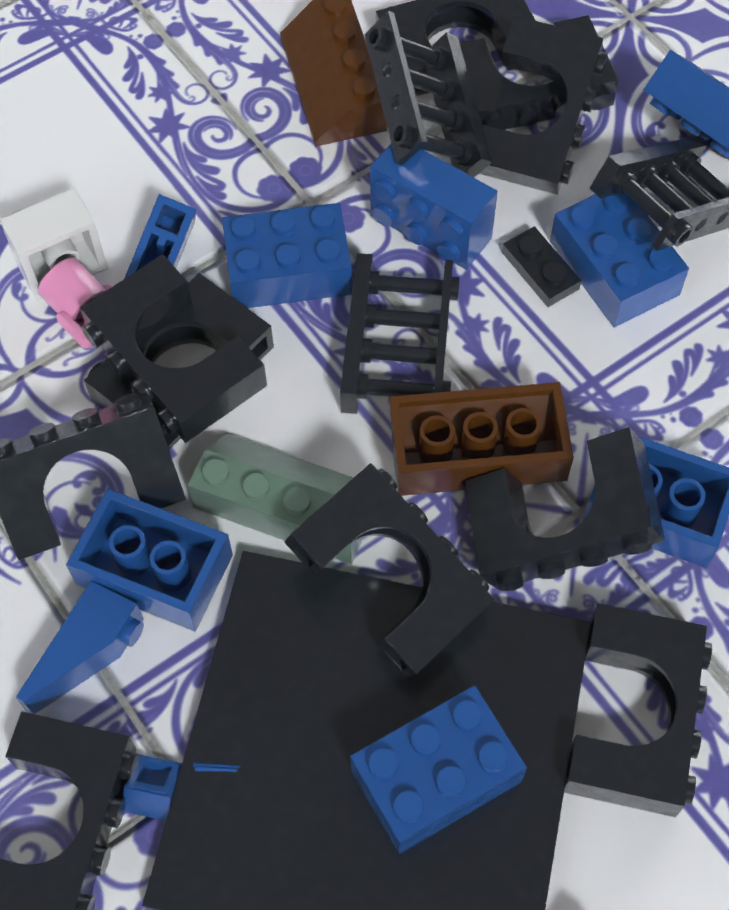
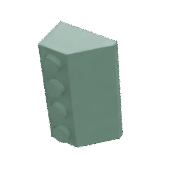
(263, 488)

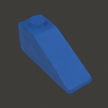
(164, 233)
(85, 644)

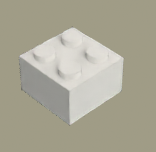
(51, 233)

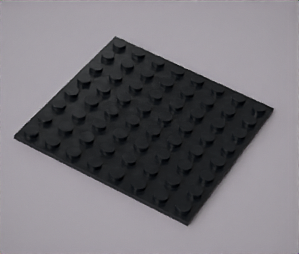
(306, 689)

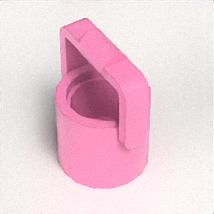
(68, 289)

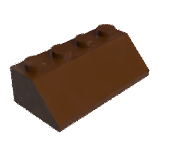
(333, 72)
(476, 431)

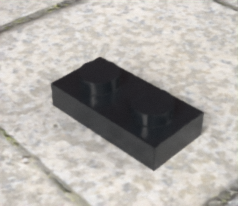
(541, 266)

